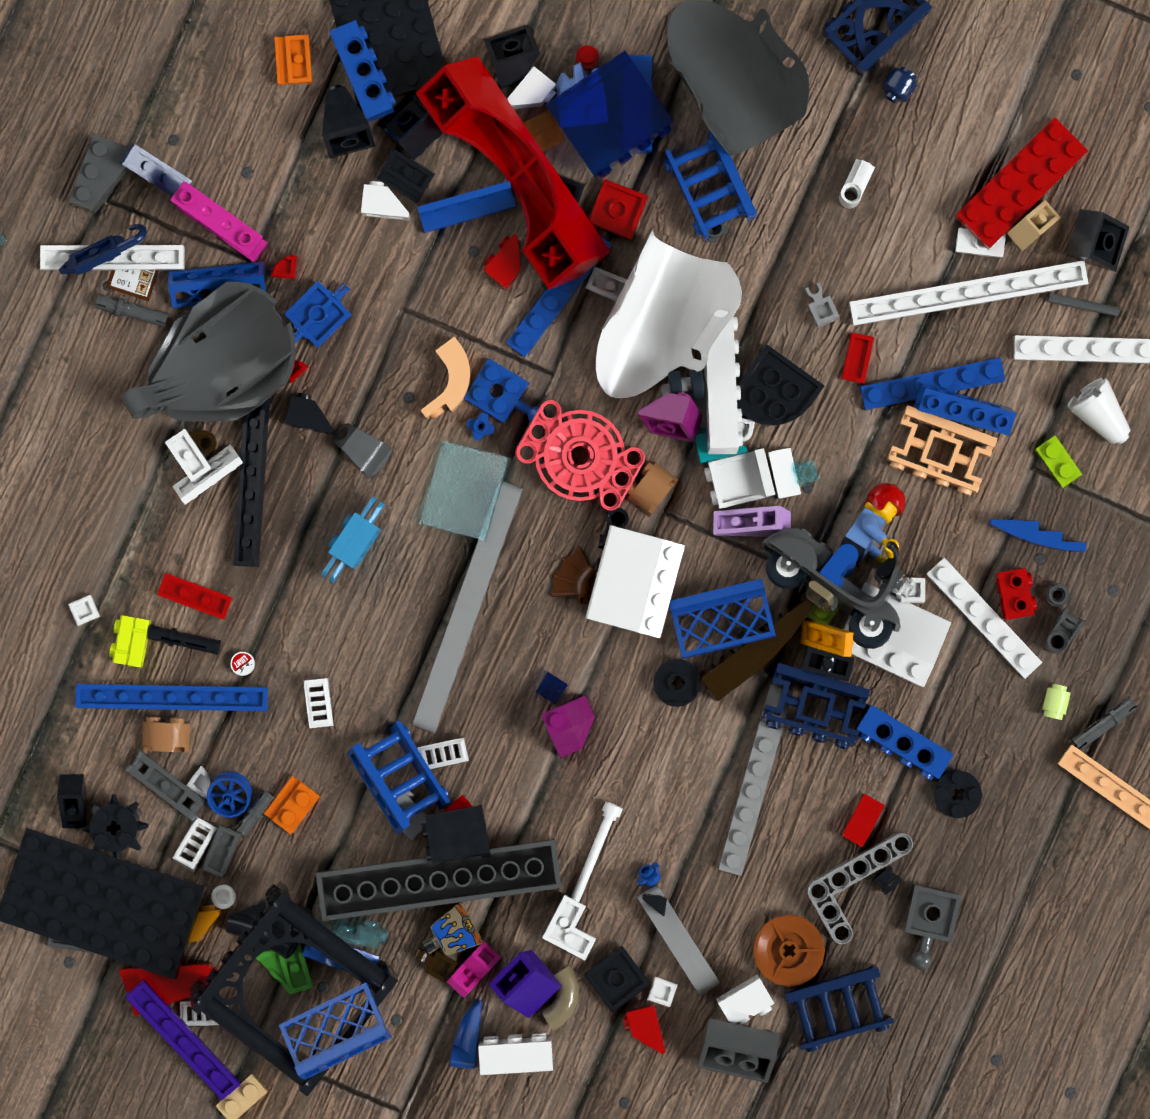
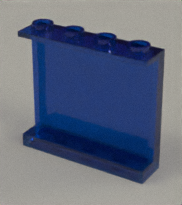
(610, 115)

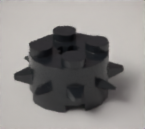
(123, 815)

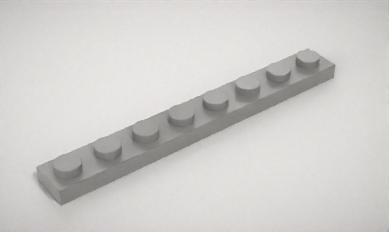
(752, 790)

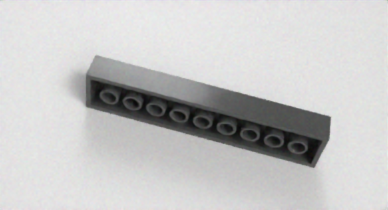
(420, 884)

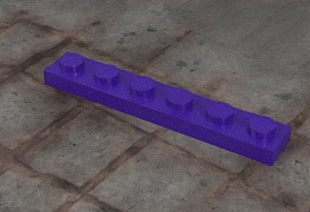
(182, 1039)

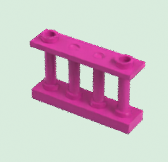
(219, 221)

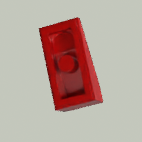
(863, 820)

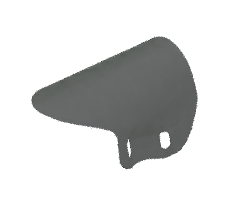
(736, 73)

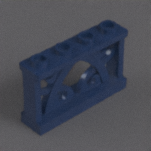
(870, 52)

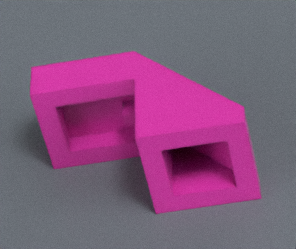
(473, 969)

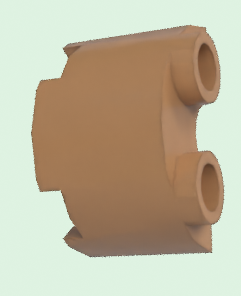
(651, 489)
(165, 736)

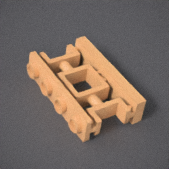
(947, 432)

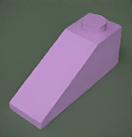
(751, 521)

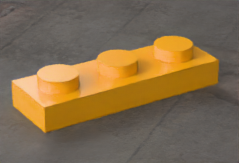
(827, 638)

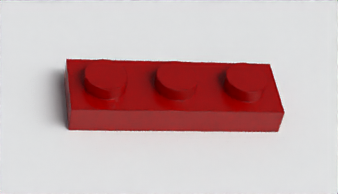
(195, 596)

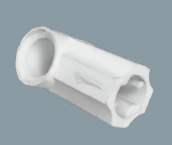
(856, 182)

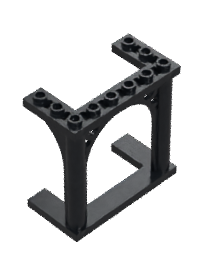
(282, 908)

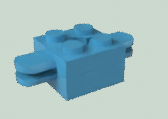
(354, 540)

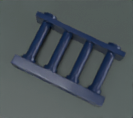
(821, 991)

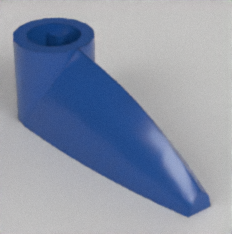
(466, 1039)

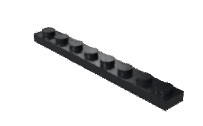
(251, 487)

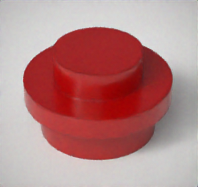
(587, 56)

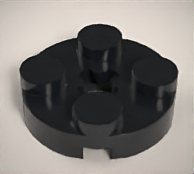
(686, 692)
(971, 796)

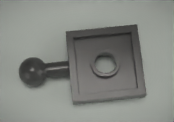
(938, 929)

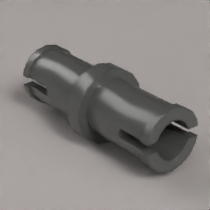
(254, 812)

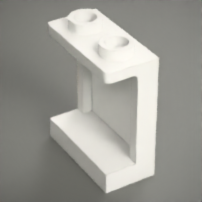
(739, 479)

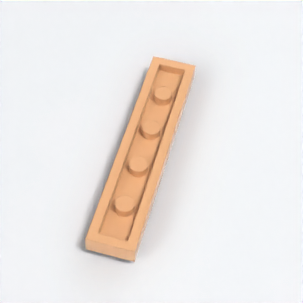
(1106, 784)

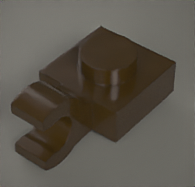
(438, 966)

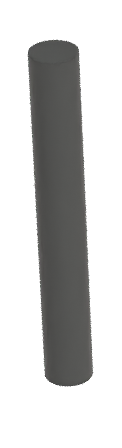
(1083, 304)

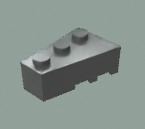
(98, 174)

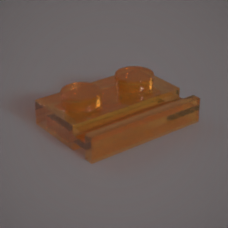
(545, 131)

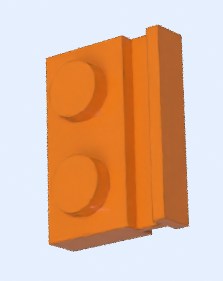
(293, 60)
(292, 805)

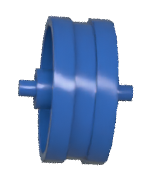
(229, 794)

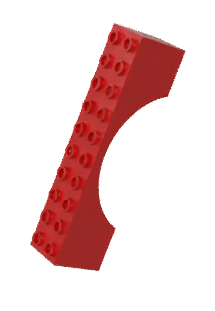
(473, 108)

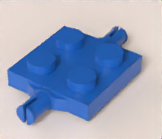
(318, 314)

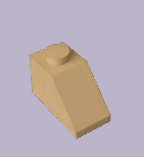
(1033, 225)

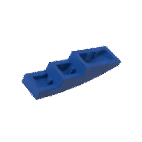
(1029, 532)

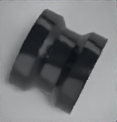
(887, 879)

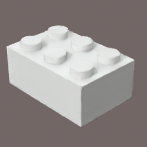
(515, 1054)

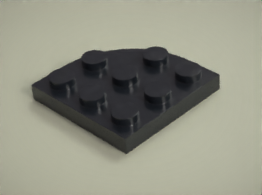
(776, 390)

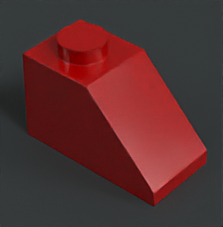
(645, 1026)

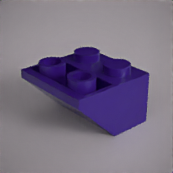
(525, 983)

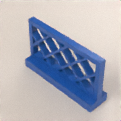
(718, 598)
(338, 1051)

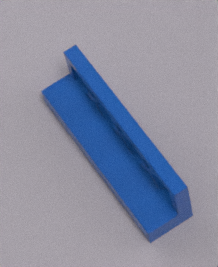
(466, 207)
(211, 278)

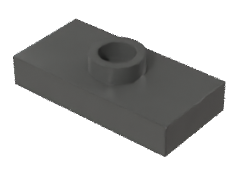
(221, 851)

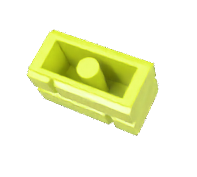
(130, 641)

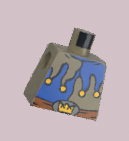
(453, 932)

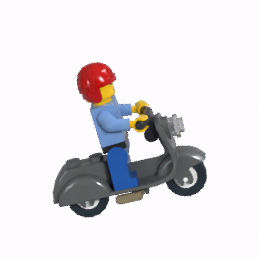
(800, 559)

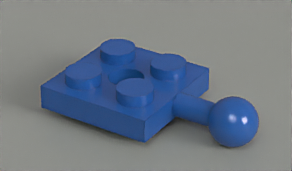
(513, 390)

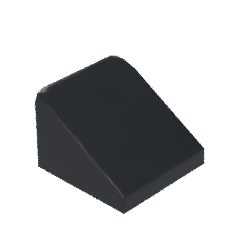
(656, 902)

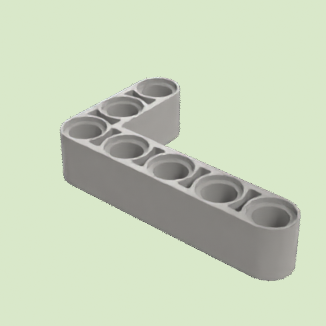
(851, 878)

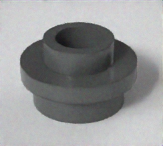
(1064, 595)

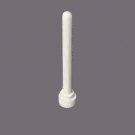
(610, 814)

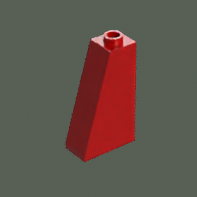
(168, 989)

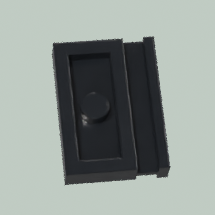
(406, 175)

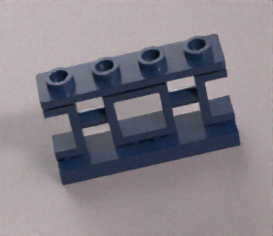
(820, 687)

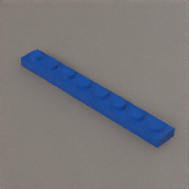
(171, 697)

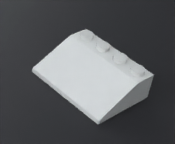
(634, 581)
(912, 649)

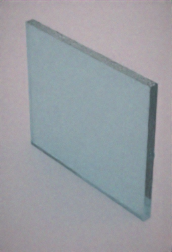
(464, 490)

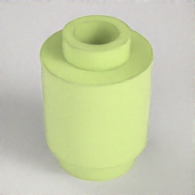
(1056, 702)

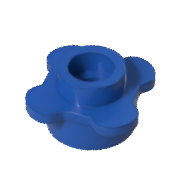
(487, 427)
(649, 874)

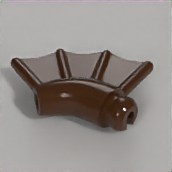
(574, 577)

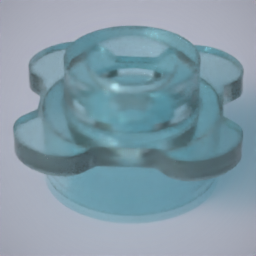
(809, 466)

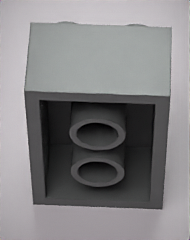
(738, 1050)

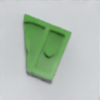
(290, 972)

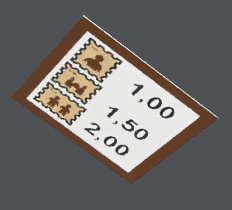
(133, 282)

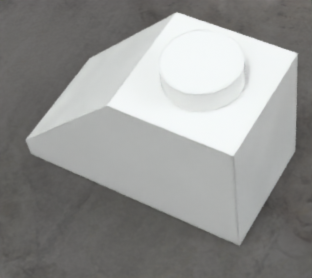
(532, 91)
(382, 203)

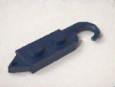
(102, 251)

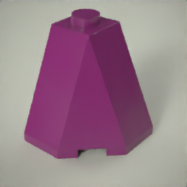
(569, 725)

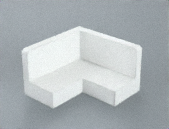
(562, 929)

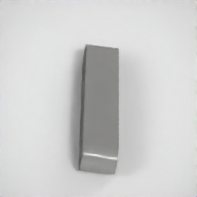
(681, 945)

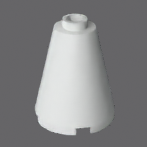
(1101, 411)

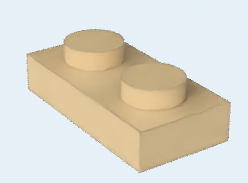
(242, 1098)

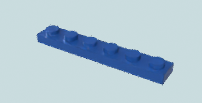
(543, 314)
(950, 379)

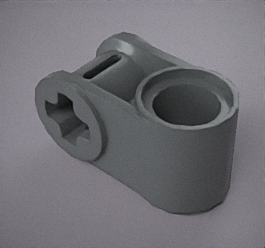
(1066, 628)

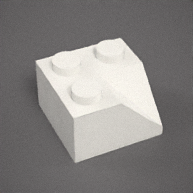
(745, 1000)

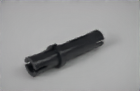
(183, 639)

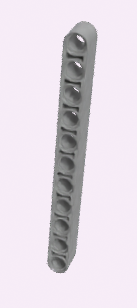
(466, 611)

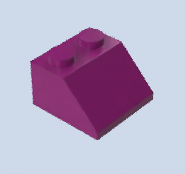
(672, 417)

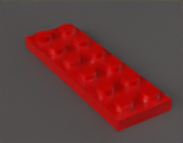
(1021, 183)

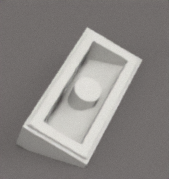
(782, 471)

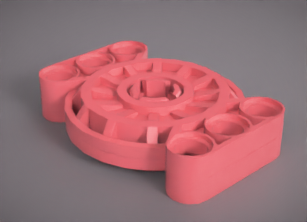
(602, 460)

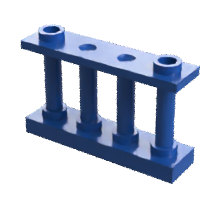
(734, 186)
(386, 797)

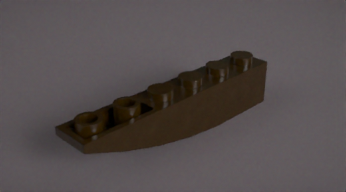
(752, 656)

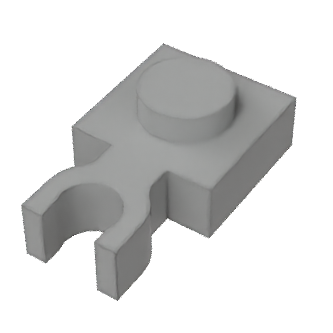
(822, 309)

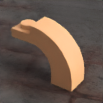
(459, 379)

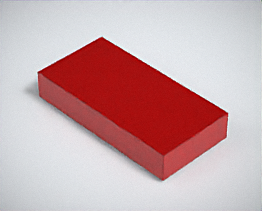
(857, 358)

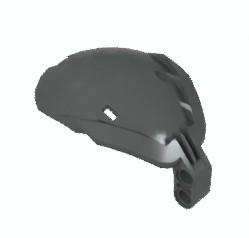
(242, 349)

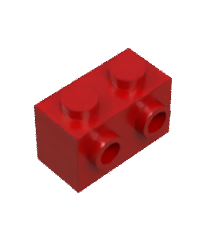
(1015, 593)

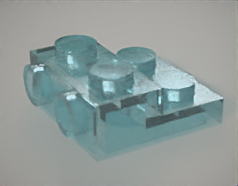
(368, 934)

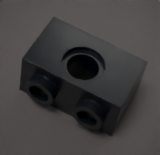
(827, 663)

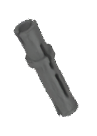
(131, 310)
(1107, 721)

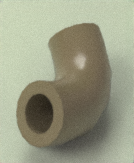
(565, 999)

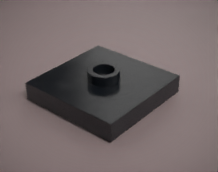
(617, 978)

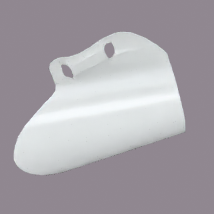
(663, 316)

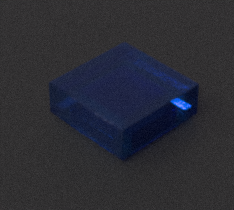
(551, 688)

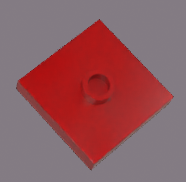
(617, 209)

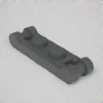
(166, 785)

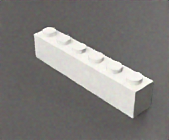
(722, 392)

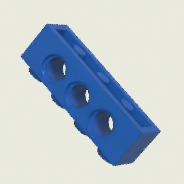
(372, 107)
(965, 409)
(938, 758)

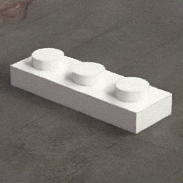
(221, 464)

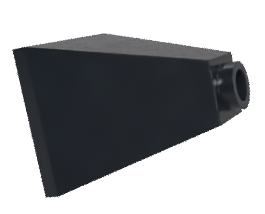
(344, 124)

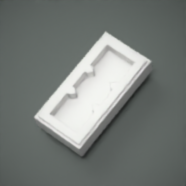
(969, 244)

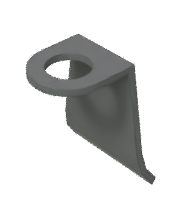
(363, 449)

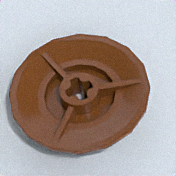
(789, 969)

